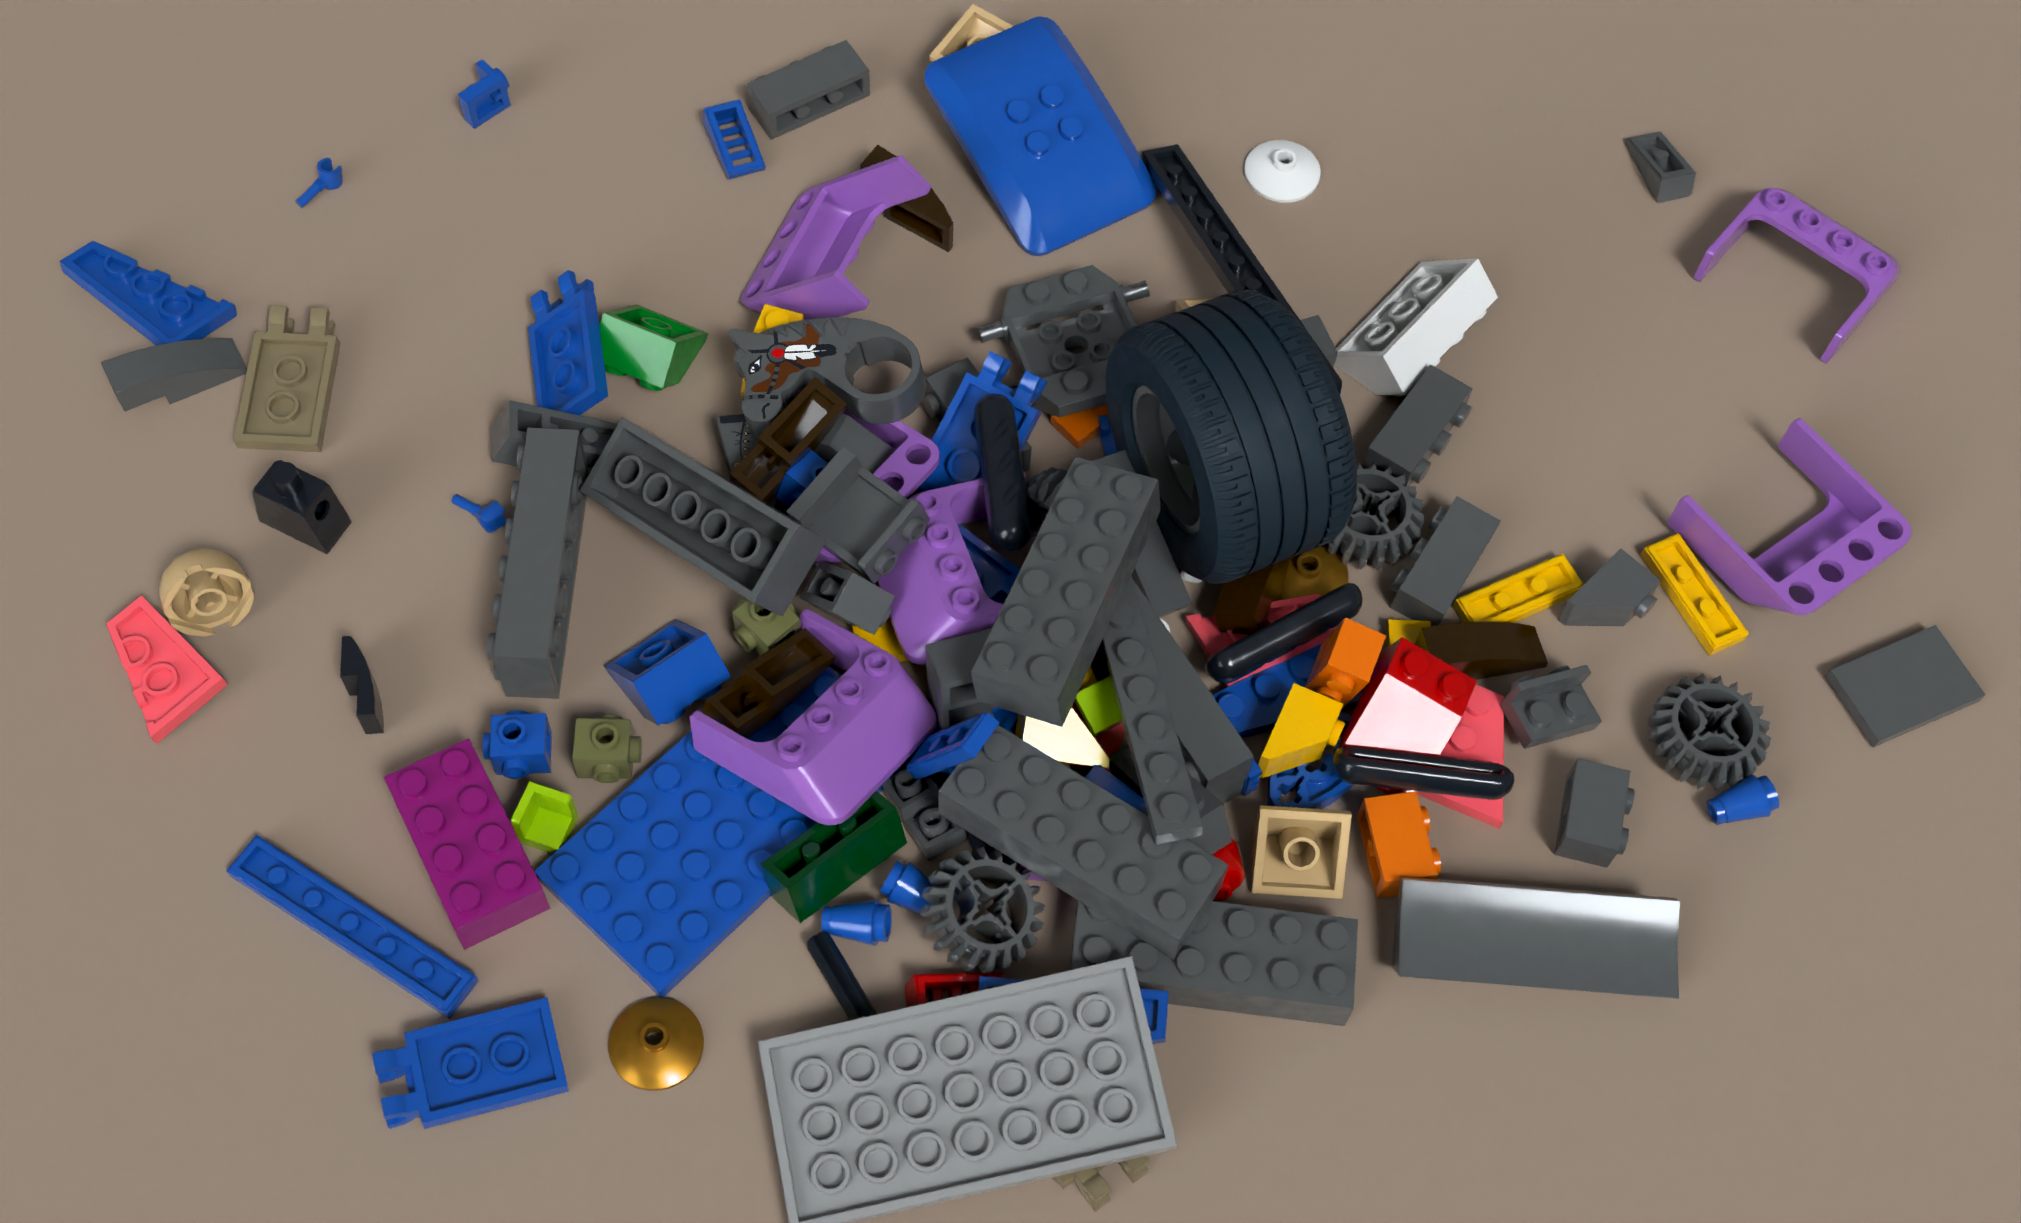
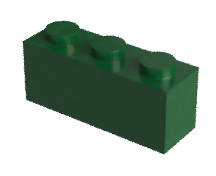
(833, 857)

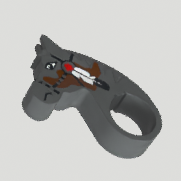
(832, 349)

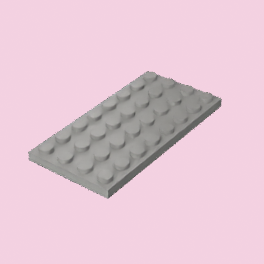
(965, 1095)

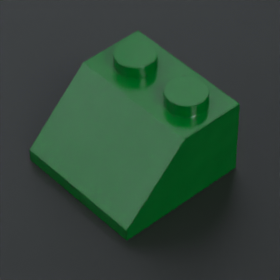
(648, 346)

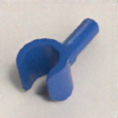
(327, 180)
(489, 517)

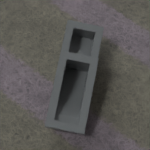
(173, 370)

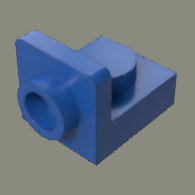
(485, 97)

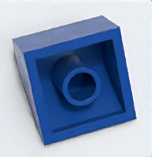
(669, 672)

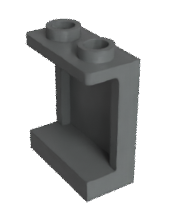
(859, 516)

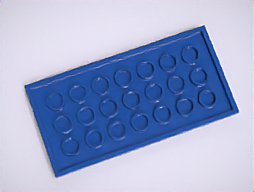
(678, 857)

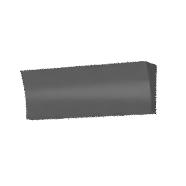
(1537, 937)

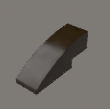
(923, 215)
(788, 440)
(1247, 600)
(1485, 647)
(769, 684)

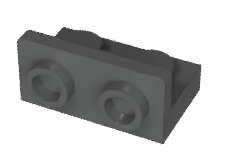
(1550, 706)

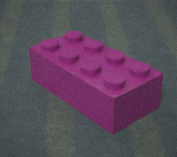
(467, 843)

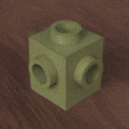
(761, 628)
(605, 748)

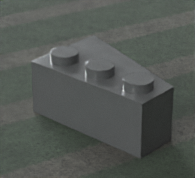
(950, 678)

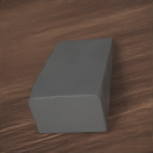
(1661, 167)

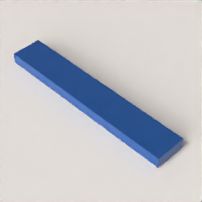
(353, 926)

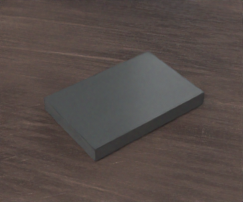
(1904, 686)

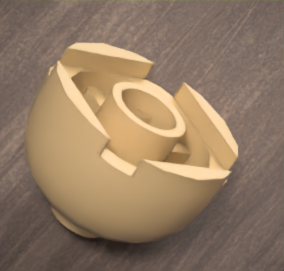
(205, 591)

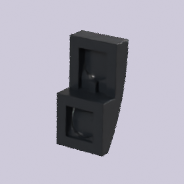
(360, 682)

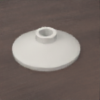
(1282, 171)

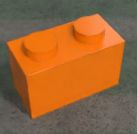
(1345, 661)
(1396, 841)

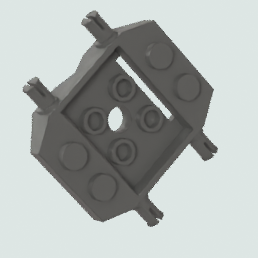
(1073, 380)

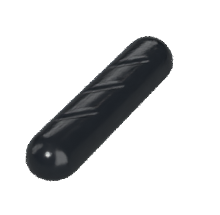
(1002, 472)
(1285, 634)
(1422, 772)

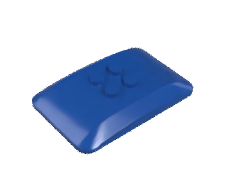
(1040, 135)

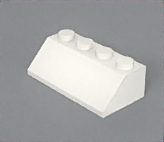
(1416, 325)

